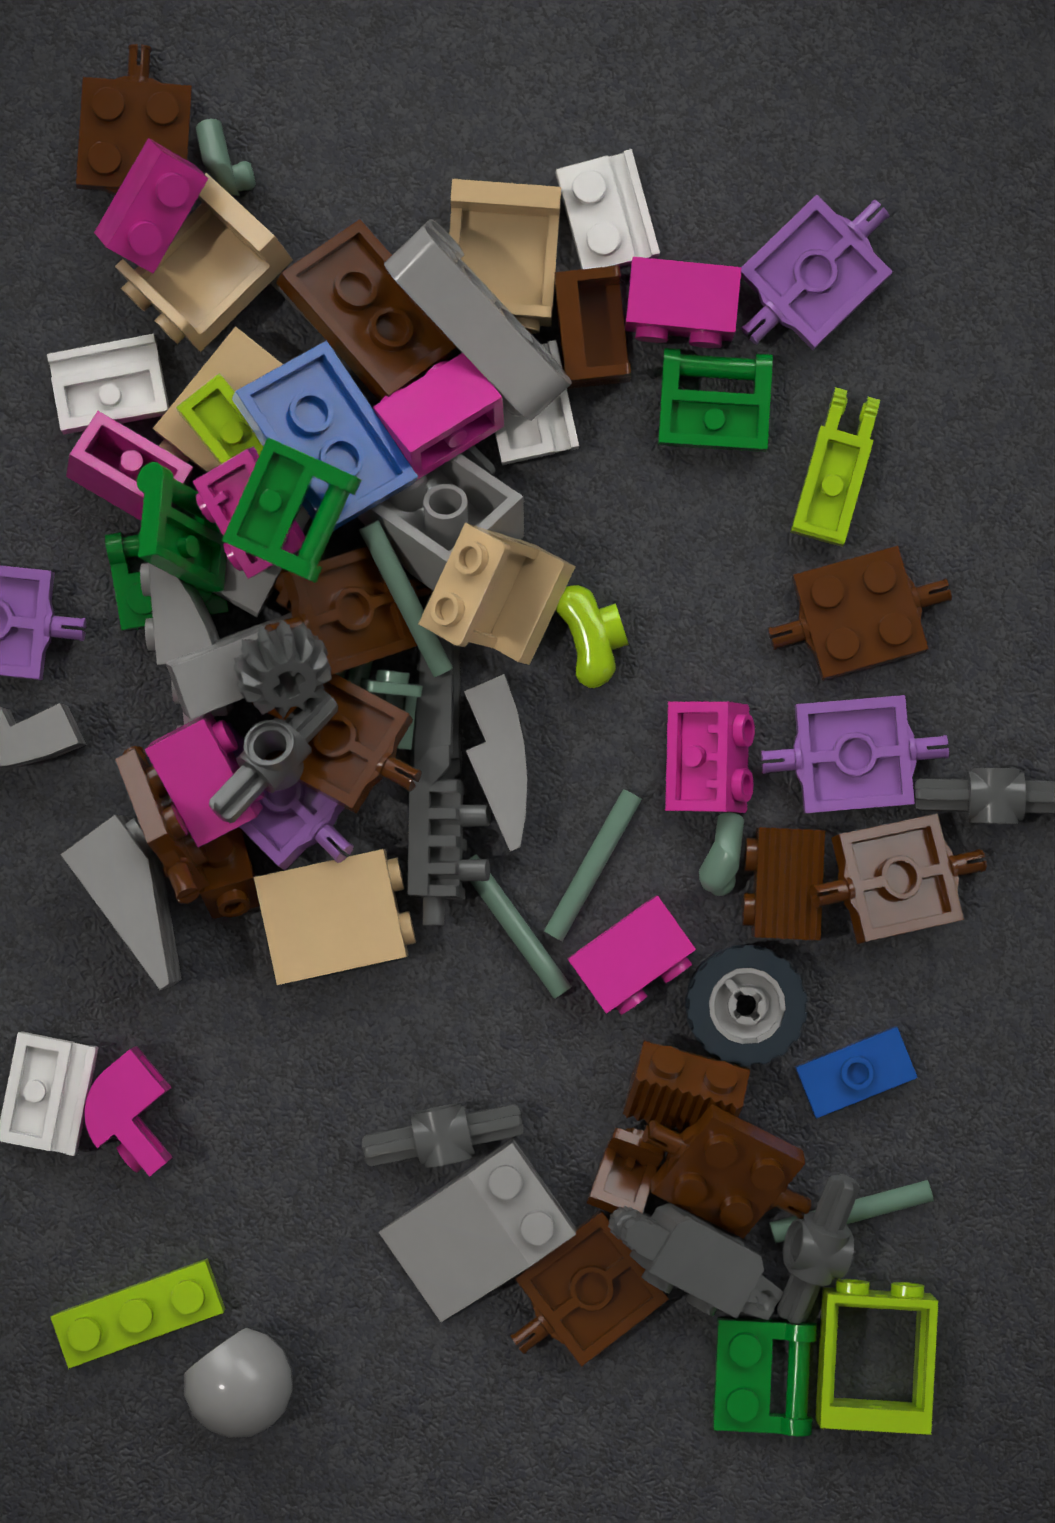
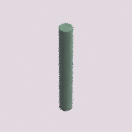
(405, 597)
(592, 865)
(522, 935)
(870, 1206)

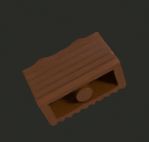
(784, 869)
(681, 1086)

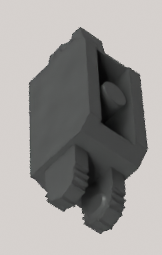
(697, 1259)

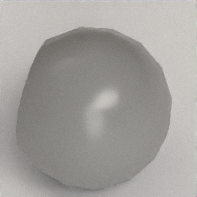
(240, 1385)

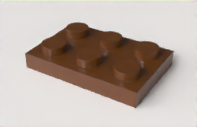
(365, 311)

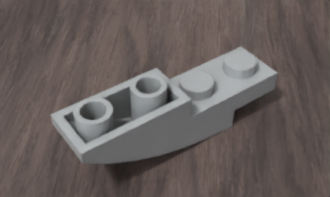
(178, 622)

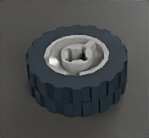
(713, 1002)

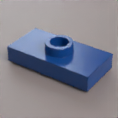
(856, 1072)

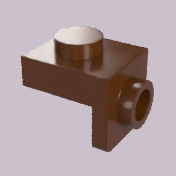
(229, 875)
(625, 1172)

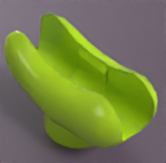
(594, 634)

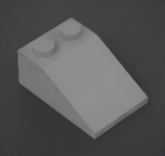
(431, 513)
(131, 892)
(478, 1231)

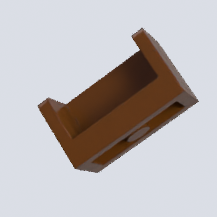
(592, 326)

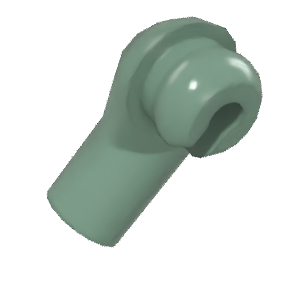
(217, 160)
(723, 859)

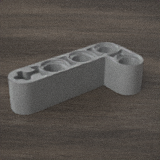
(476, 320)

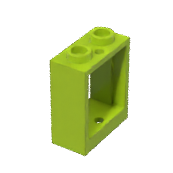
(878, 1415)

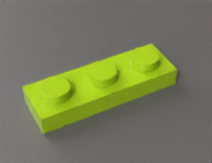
(137, 1313)

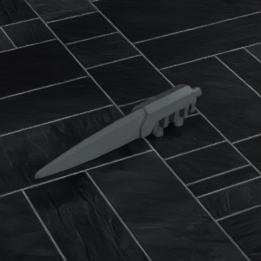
(437, 799)

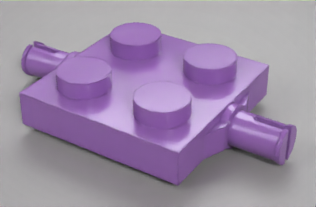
(815, 272)
(29, 621)
(854, 754)
(294, 821)

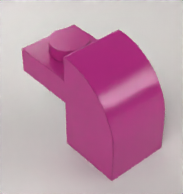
(114, 1108)

